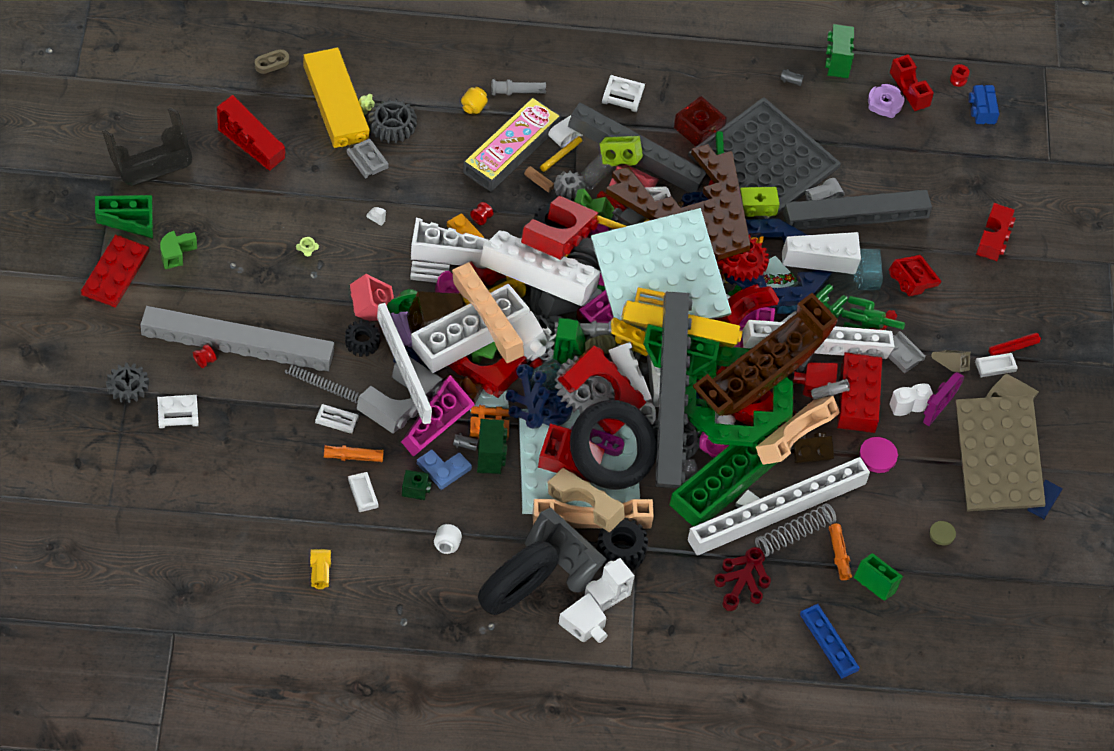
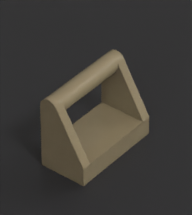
(953, 360)

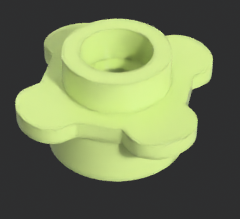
(366, 103)
(307, 242)

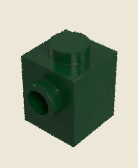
(416, 485)

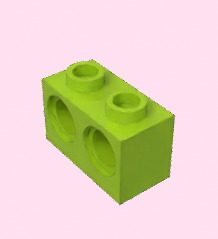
(620, 146)

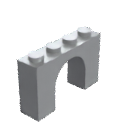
(394, 413)

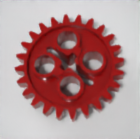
(746, 264)

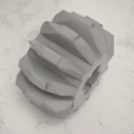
(568, 184)

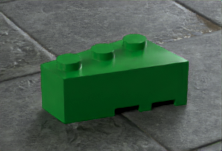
(569, 340)

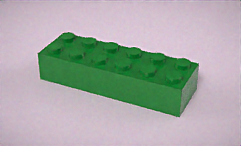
(718, 483)

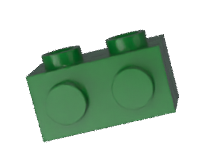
(878, 577)

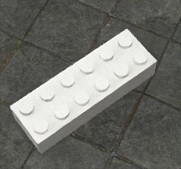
(526, 264)
(463, 331)

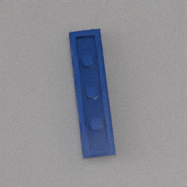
(829, 641)

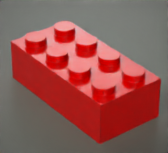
(861, 404)

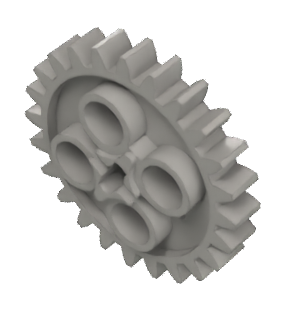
(587, 390)

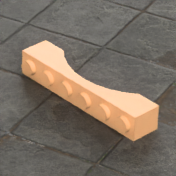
(501, 330)
(779, 443)
(582, 517)

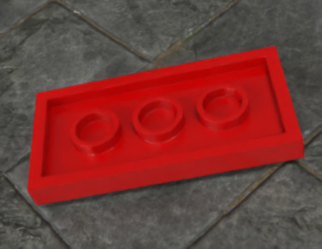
(115, 271)

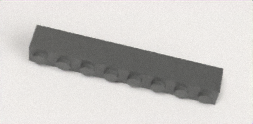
(655, 157)
(858, 210)

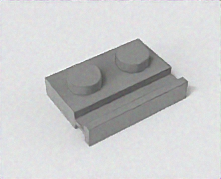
(367, 158)
(905, 353)

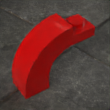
(747, 301)

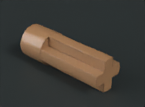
(539, 179)

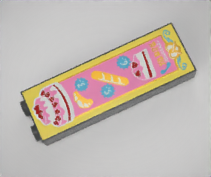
(511, 144)

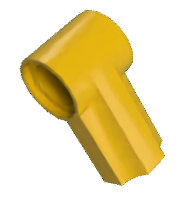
(320, 563)

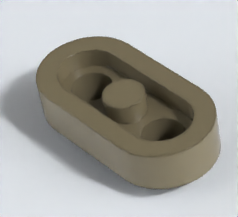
(271, 61)

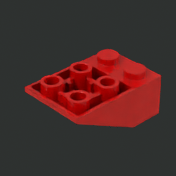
(557, 453)

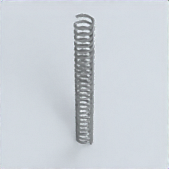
(306, 379)

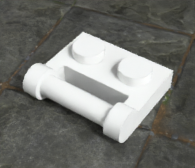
(623, 88)
(177, 406)

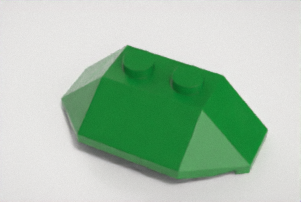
(701, 351)

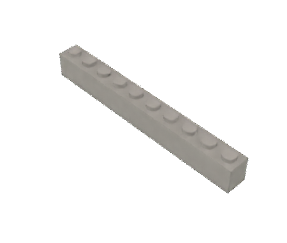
(237, 338)

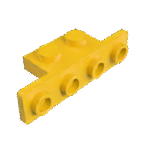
(627, 333)

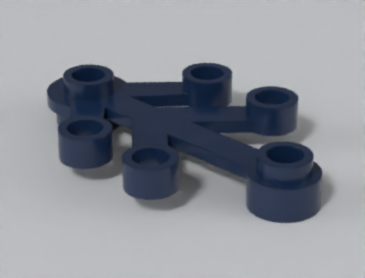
(533, 418)

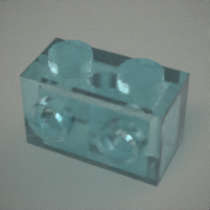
(869, 271)

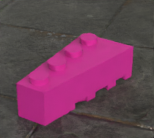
(447, 407)

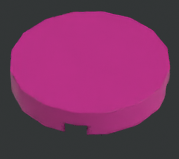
(878, 454)

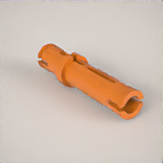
(353, 453)
(841, 558)

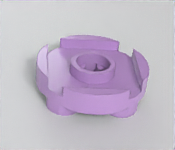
(883, 108)

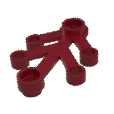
(743, 576)

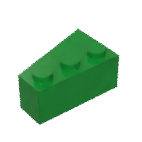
(840, 51)
(126, 213)

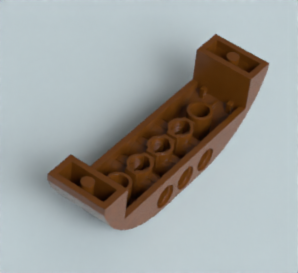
(769, 359)

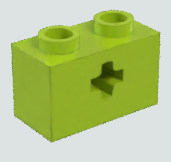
(760, 201)

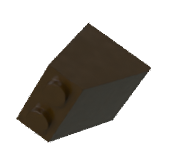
(430, 307)

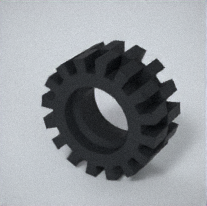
(362, 329)

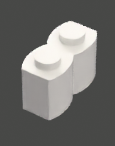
(910, 399)

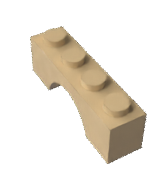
(568, 487)

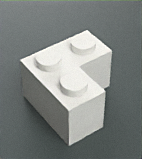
(613, 586)

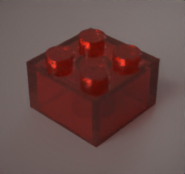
(699, 121)

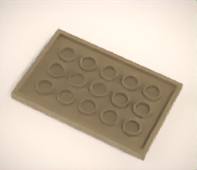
(1000, 453)

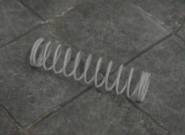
(828, 518)

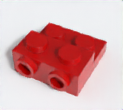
(913, 275)

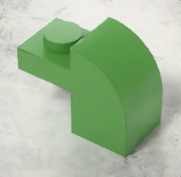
(599, 205)
(173, 247)

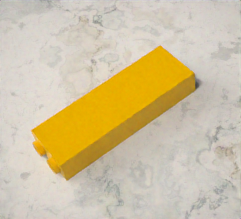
(336, 97)
(642, 314)

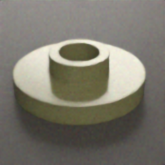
(942, 533)

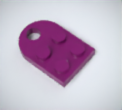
(939, 401)

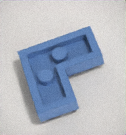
(443, 472)

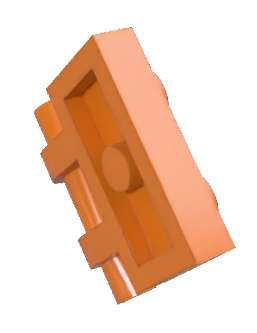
(498, 412)

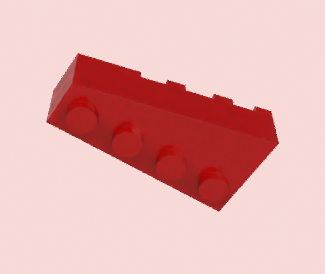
(249, 133)

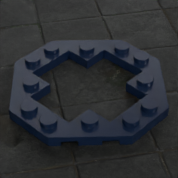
(808, 281)

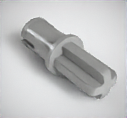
(830, 389)

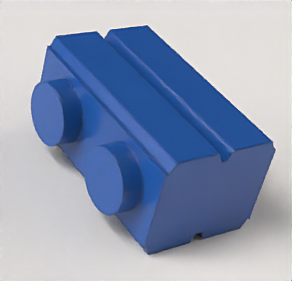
(984, 104)

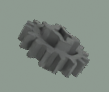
(118, 383)

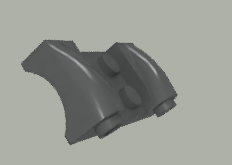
(574, 552)

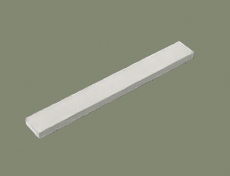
(404, 364)

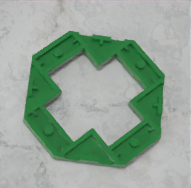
(763, 422)

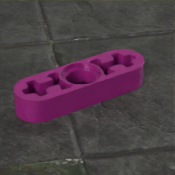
(612, 439)

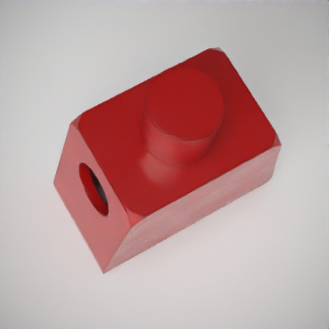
(816, 376)

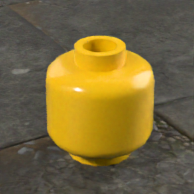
(474, 100)

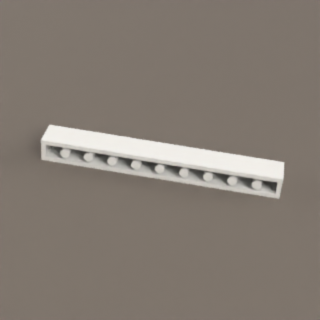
(778, 506)

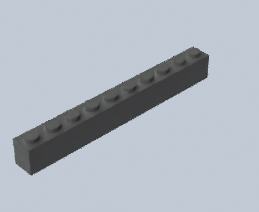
(672, 390)

